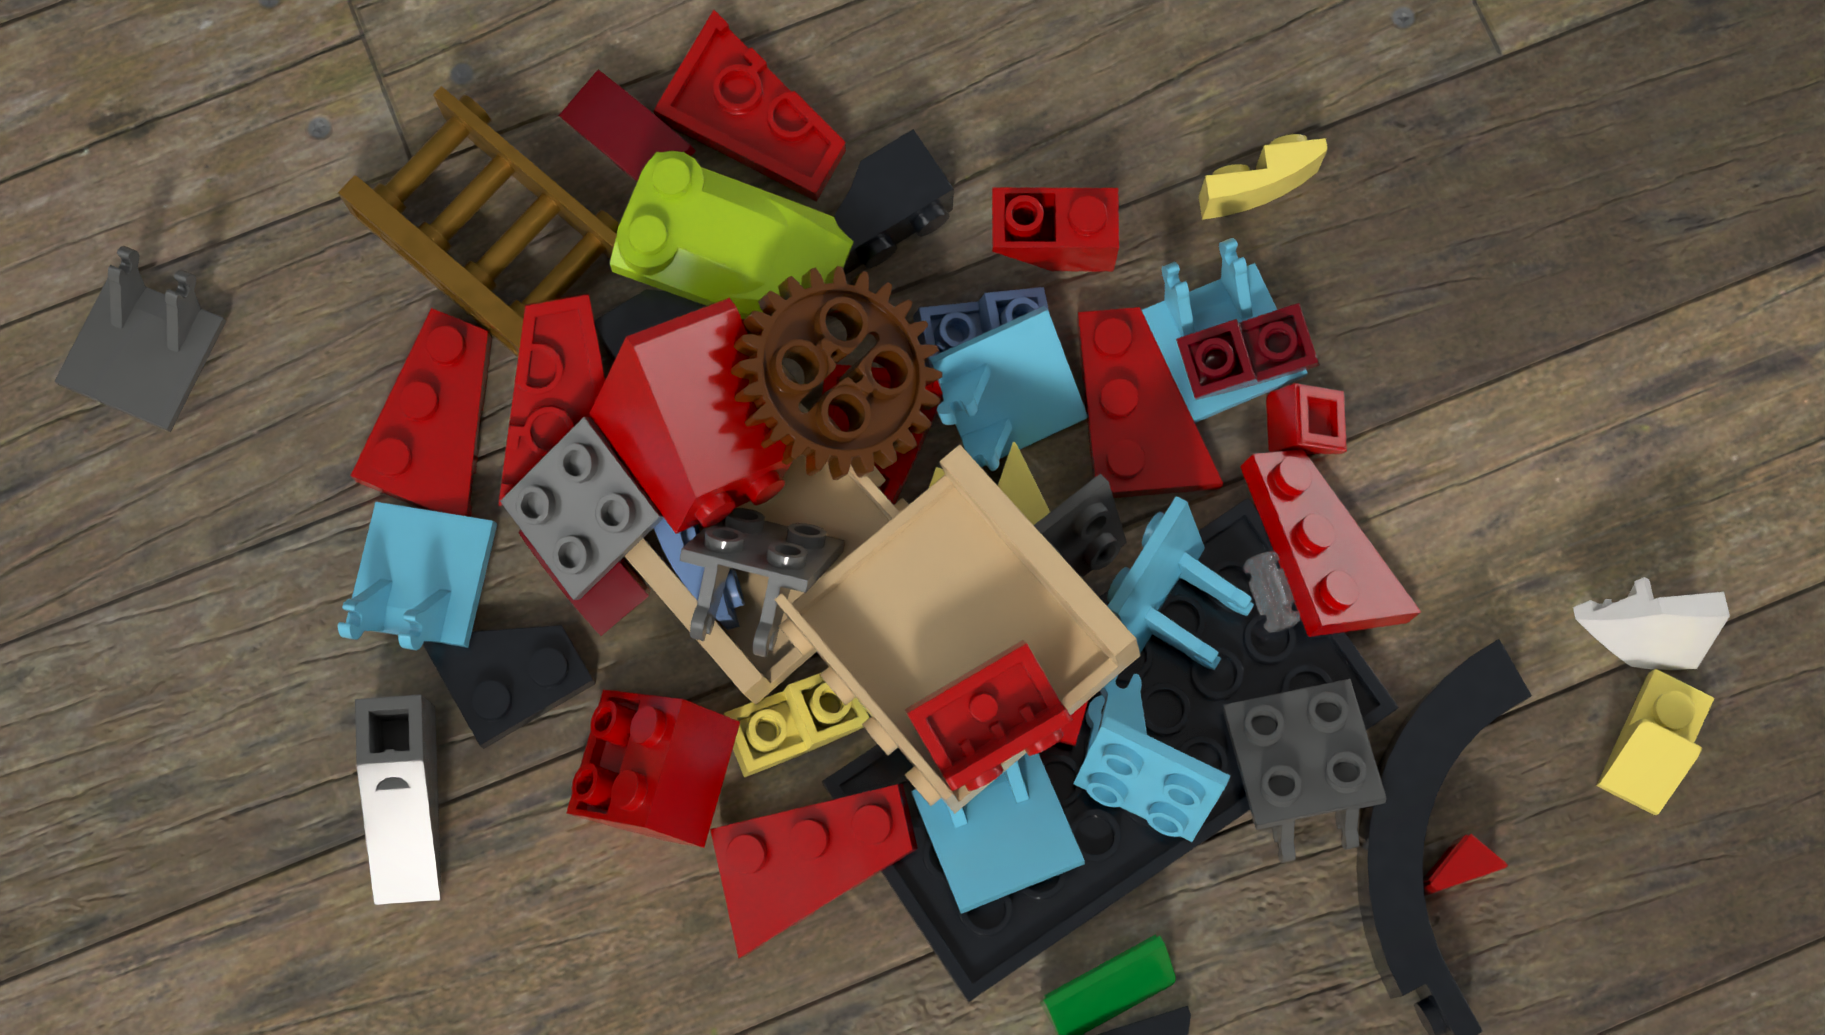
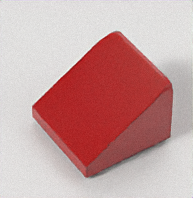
(1306, 420)
(1460, 863)

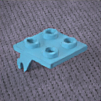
(1236, 295)
(1008, 388)
(1170, 553)
(419, 576)
(1141, 773)
(1003, 836)

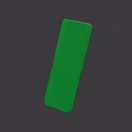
(1110, 988)

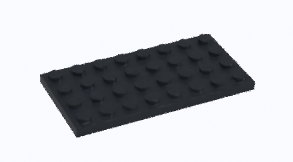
(1120, 848)

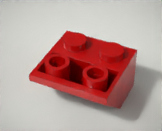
(653, 766)

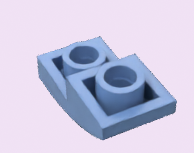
(961, 322)
(692, 575)

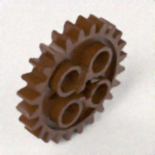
(797, 330)

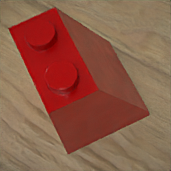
(678, 422)

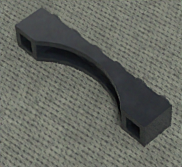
(890, 199)

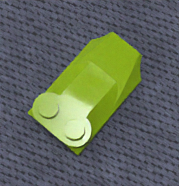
(719, 236)

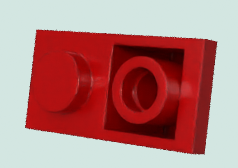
(1057, 227)

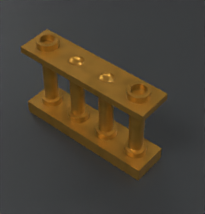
(428, 244)

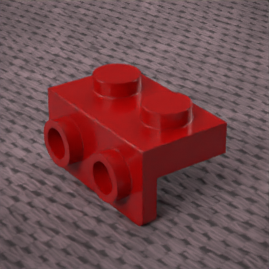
(990, 718)

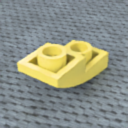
(1280, 169)
(792, 724)

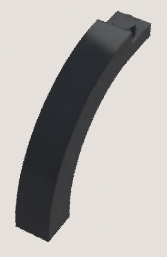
(1395, 833)

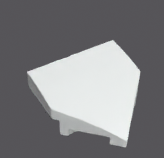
(1657, 631)

